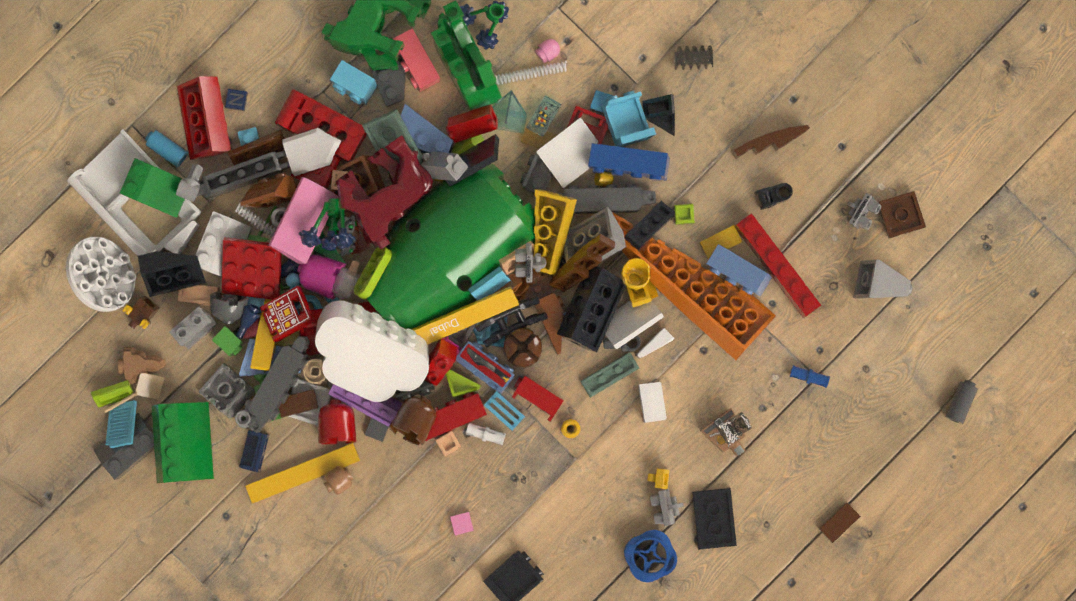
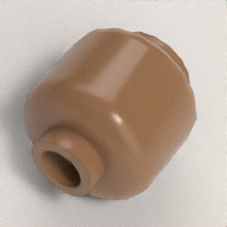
(338, 480)

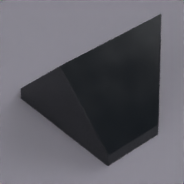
(661, 112)

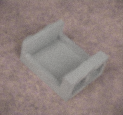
(193, 327)

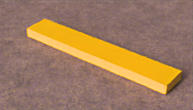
(302, 473)

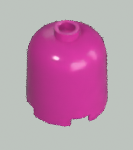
(320, 274)

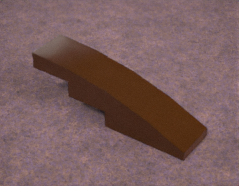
(777, 139)
(578, 266)

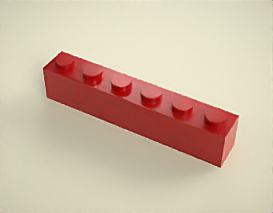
(777, 265)

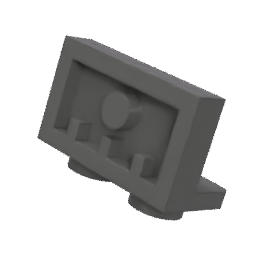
(537, 176)

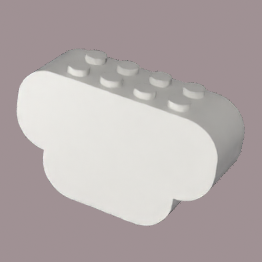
(369, 353)

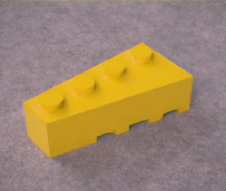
(551, 227)

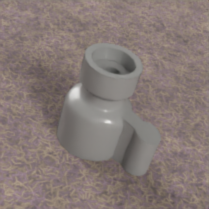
(243, 417)

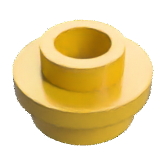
(576, 428)

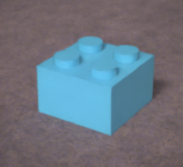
(353, 83)

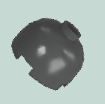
(227, 307)

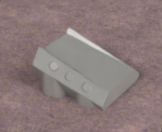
(227, 391)

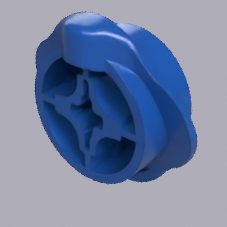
(657, 537)

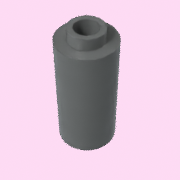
(961, 402)

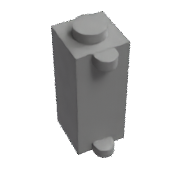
(444, 165)

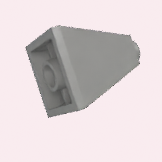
(880, 281)

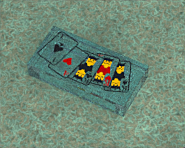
(543, 116)

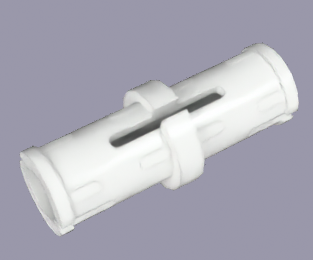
(485, 434)

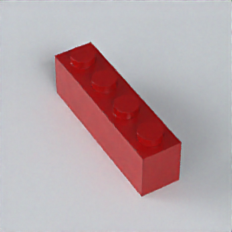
(457, 414)

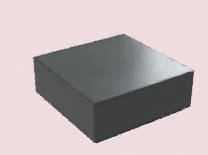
(376, 430)

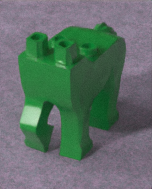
(363, 29)
(463, 59)

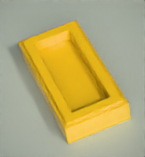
(727, 238)

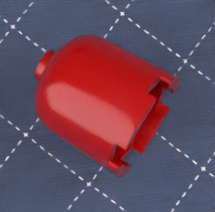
(336, 423)

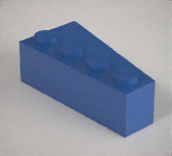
(629, 161)

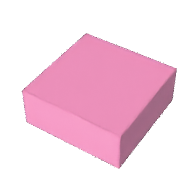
(462, 523)

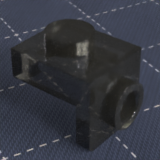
(734, 427)

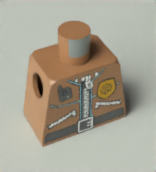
(715, 437)

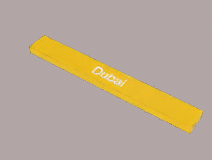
(467, 315)

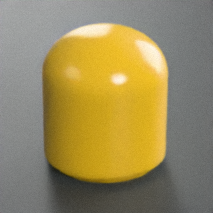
(605, 179)

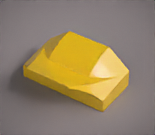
(642, 295)

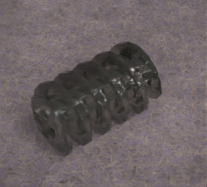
(693, 57)

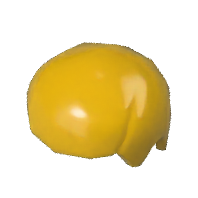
(635, 273)

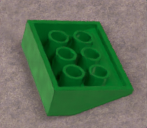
(182, 442)

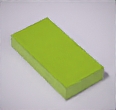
(112, 393)

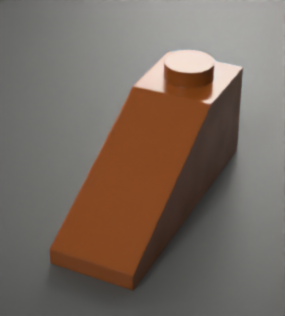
(552, 306)

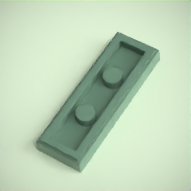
(609, 374)

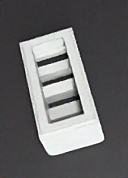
(180, 241)
(659, 340)

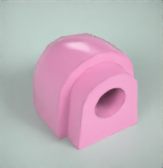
(548, 50)

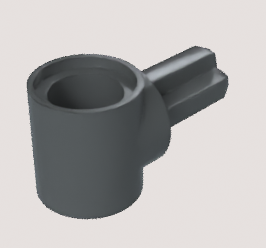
(607, 345)

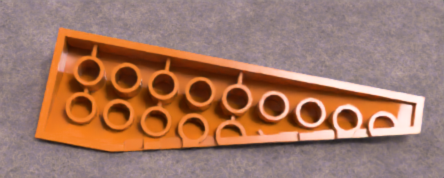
(710, 302)

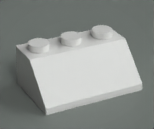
(211, 246)

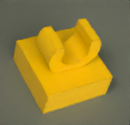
(660, 478)

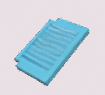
(121, 425)

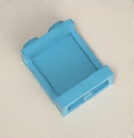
(627, 119)

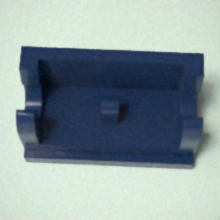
(254, 451)

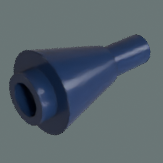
(289, 267)
(249, 316)

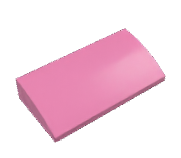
(301, 215)

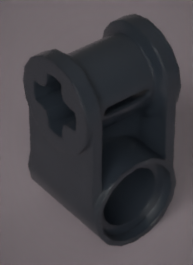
(772, 195)

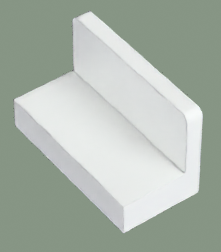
(652, 402)

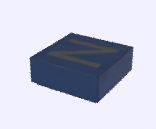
(236, 99)

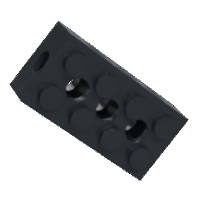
(592, 309)

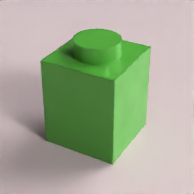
(228, 341)

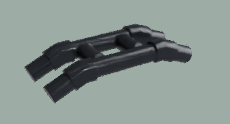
(506, 330)

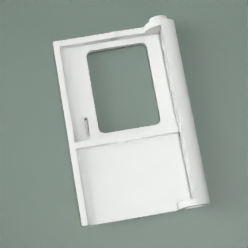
(100, 187)

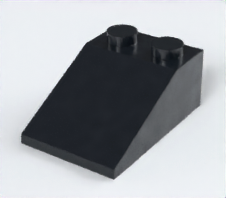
(169, 272)

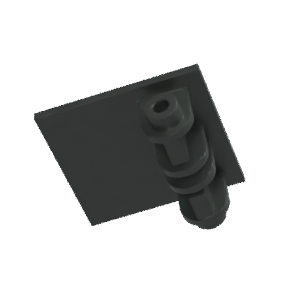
(425, 389)

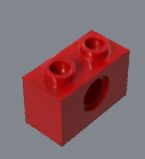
(440, 361)

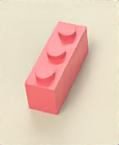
(417, 62)

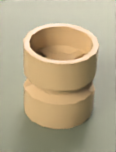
(314, 372)

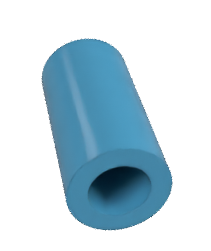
(166, 148)

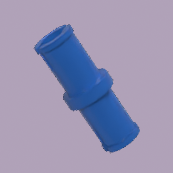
(809, 376)

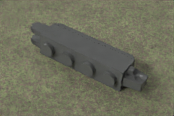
(242, 174)
(616, 199)
(277, 383)

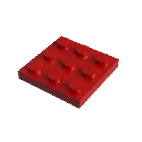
(250, 269)

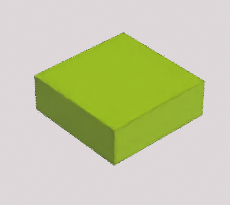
(684, 214)

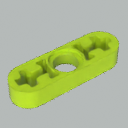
(366, 281)

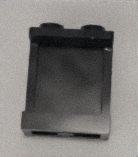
(514, 578)

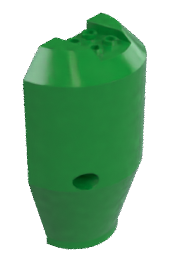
(458, 240)

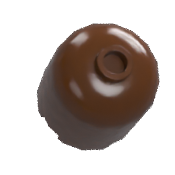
(414, 420)

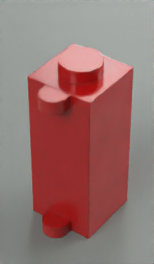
(472, 123)
(537, 396)

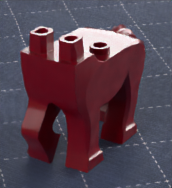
(388, 203)

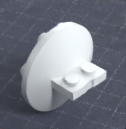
(100, 274)

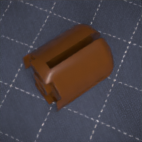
(511, 348)

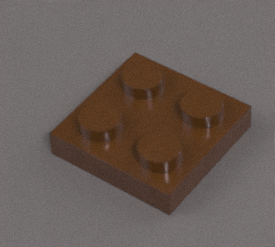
(901, 214)

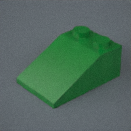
(153, 187)

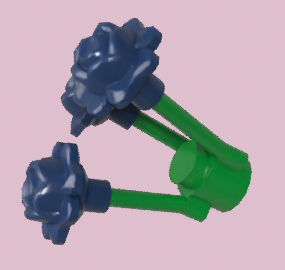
(495, 13)
(332, 240)

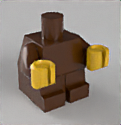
(141, 312)

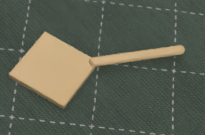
(147, 386)

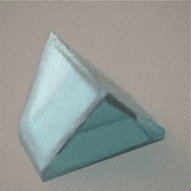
(510, 114)

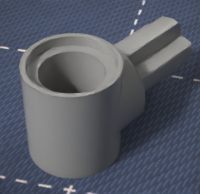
(189, 186)

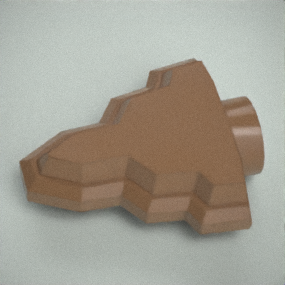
(136, 362)

